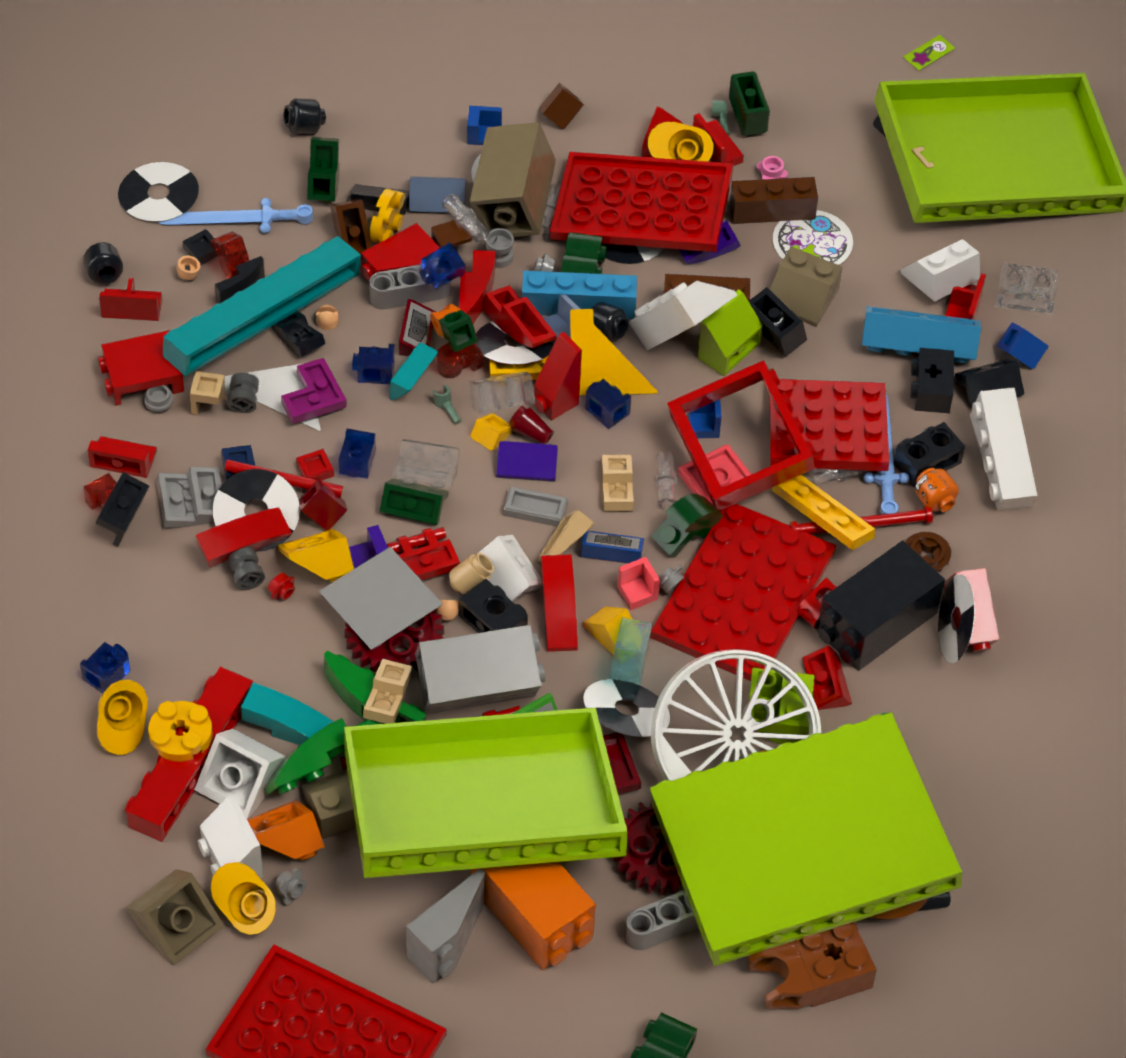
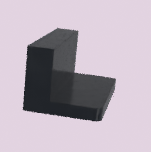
(991, 377)
(122, 506)

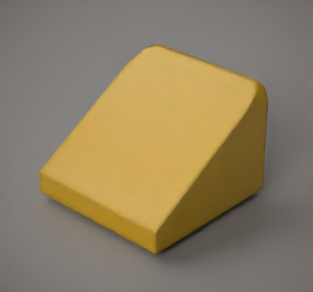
(490, 431)

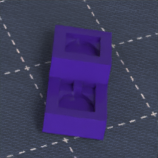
(727, 243)

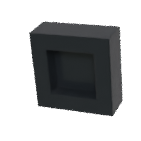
(200, 246)

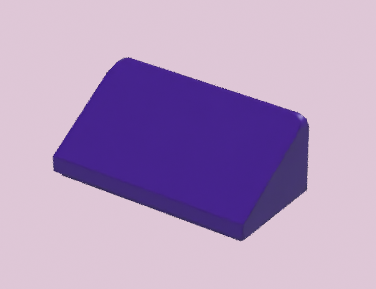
(527, 461)

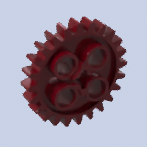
(407, 638)
(643, 835)

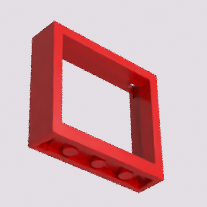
(764, 479)

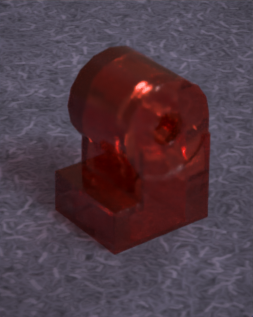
(230, 252)
(452, 363)
(98, 491)

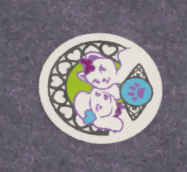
(822, 237)

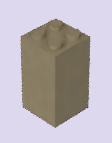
(513, 179)

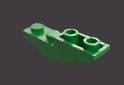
(355, 685)
(310, 757)

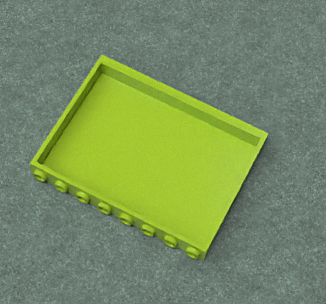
(1001, 147)
(483, 792)
(804, 838)

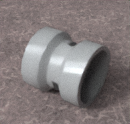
(501, 242)

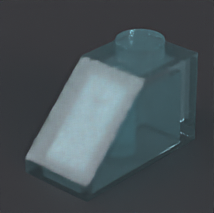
(631, 651)

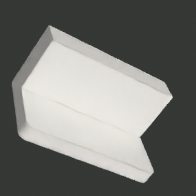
(511, 567)

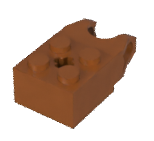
(817, 968)

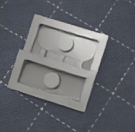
(188, 497)

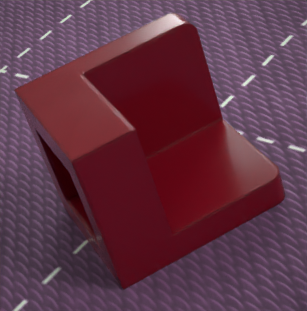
(322, 505)

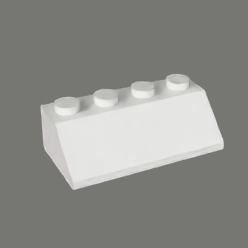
(677, 311)

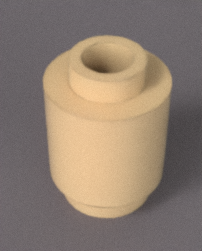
(470, 573)

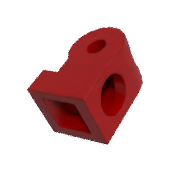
(811, 605)

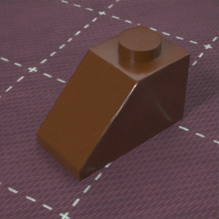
(352, 224)

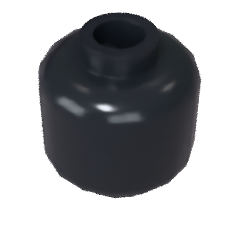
(304, 116)
(103, 263)
(610, 320)

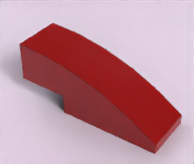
(477, 283)
(517, 317)
(249, 531)
(559, 603)

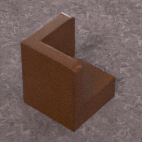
(561, 106)
(449, 232)

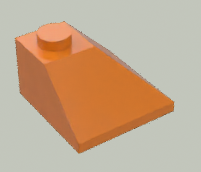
(288, 830)

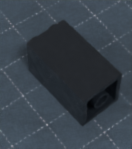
(880, 605)

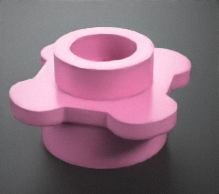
(772, 168)

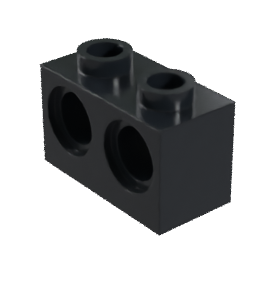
(933, 448)

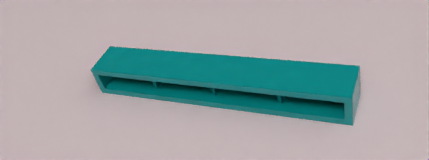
(260, 305)

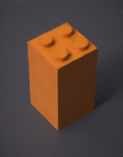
(541, 909)

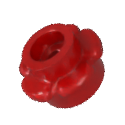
(281, 586)

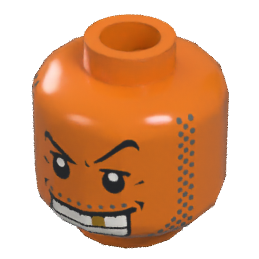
(936, 489)

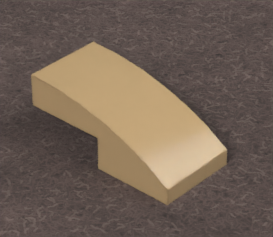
(617, 483)
(387, 691)

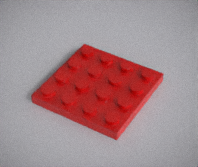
(841, 421)

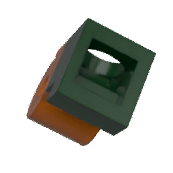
(454, 327)

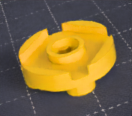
(388, 216)
(177, 714)

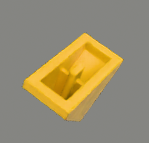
(606, 625)

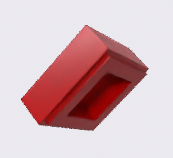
(315, 465)

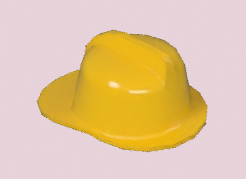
(680, 142)
(122, 717)
(243, 898)

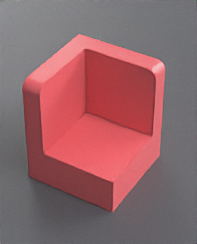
(638, 583)

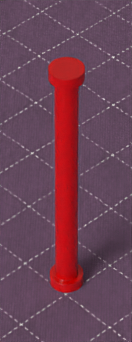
(875, 520)

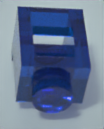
(445, 258)
(374, 364)
(607, 403)
(357, 453)
(105, 666)

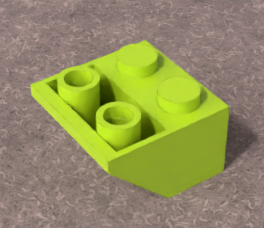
(729, 334)
(787, 703)

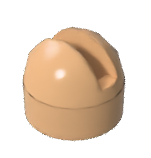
(194, 267)
(327, 317)
(449, 609)

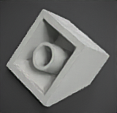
(945, 269)
(238, 768)
(229, 838)

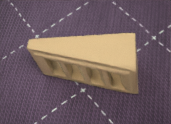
(568, 532)

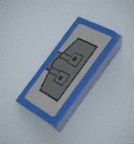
(611, 547)

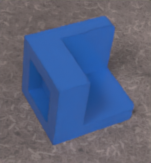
(478, 121)
(1022, 345)
(706, 420)

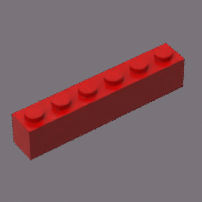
(172, 783)

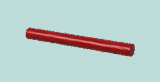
(293, 480)

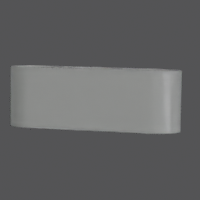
(395, 286)
(658, 928)

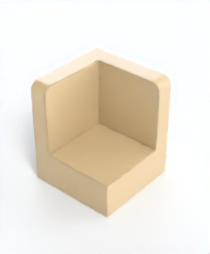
(206, 389)

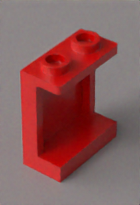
(137, 366)

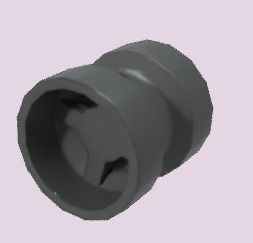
(243, 389)
(246, 568)

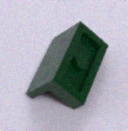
(413, 501)

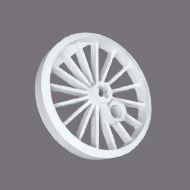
(669, 762)

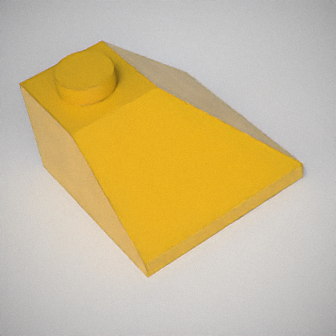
(321, 553)

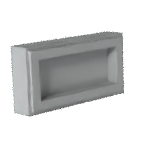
(535, 506)

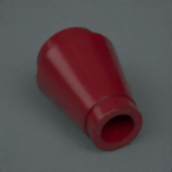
(530, 425)

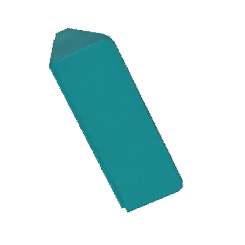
(411, 370)

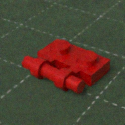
(430, 560)

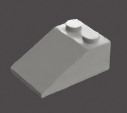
(442, 931)

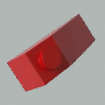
(559, 380)

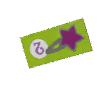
(929, 52)

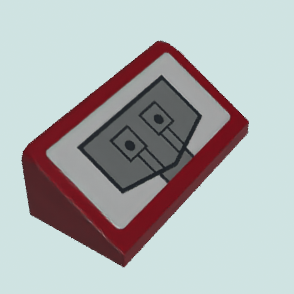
(415, 327)

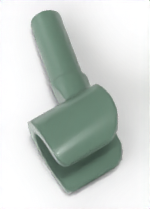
(719, 109)
(444, 401)

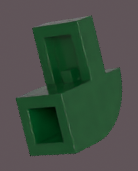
(324, 169)
(686, 518)

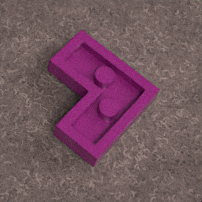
(319, 395)

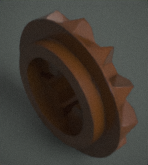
(931, 543)

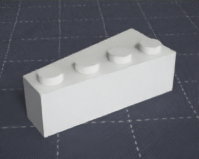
(1003, 449)

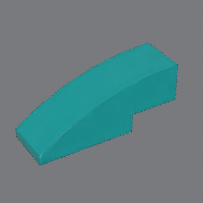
(282, 714)

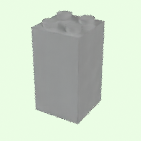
(479, 669)

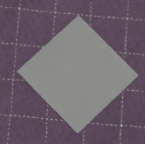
(380, 598)

